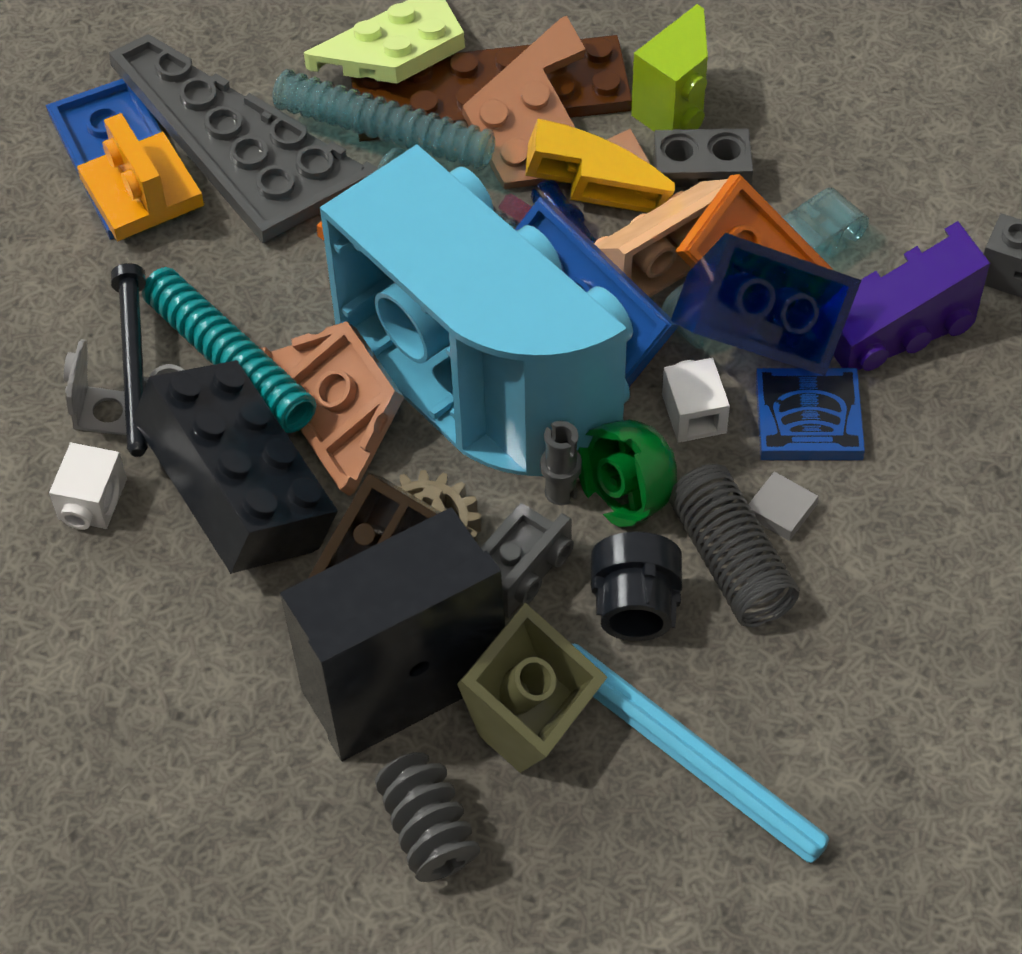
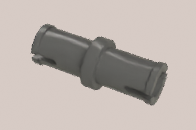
(561, 462)

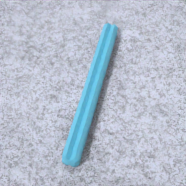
(709, 765)

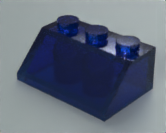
(767, 303)

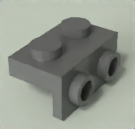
(526, 551)

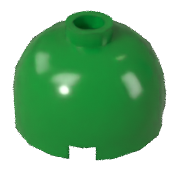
(630, 461)

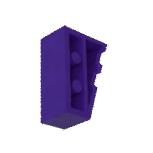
(915, 303)

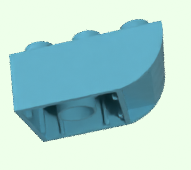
(473, 313)

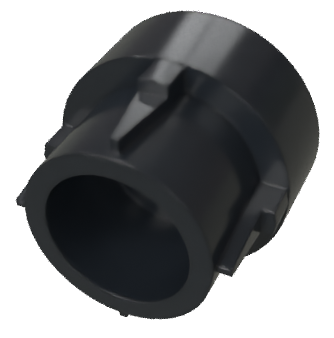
(636, 584)

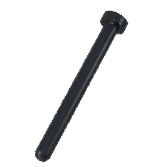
(128, 281)

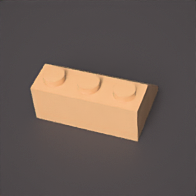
(649, 242)

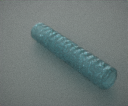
(383, 119)

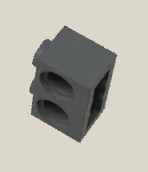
(702, 155)

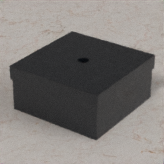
(393, 630)

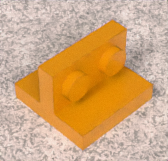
(138, 181)

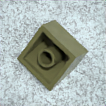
(528, 689)

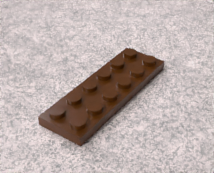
(584, 87)

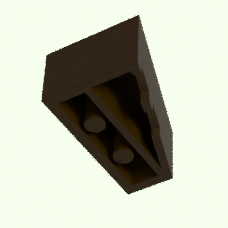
(373, 516)

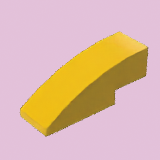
(595, 168)

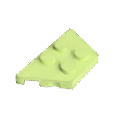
(393, 43)

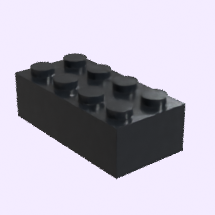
(234, 465)

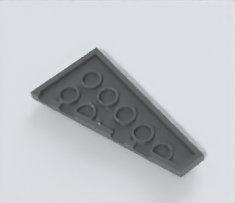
(243, 145)

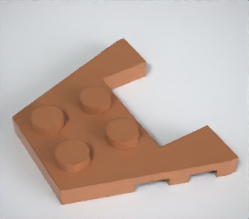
(524, 94)

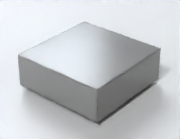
(783, 505)

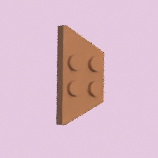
(351, 395)

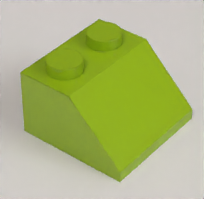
(672, 75)

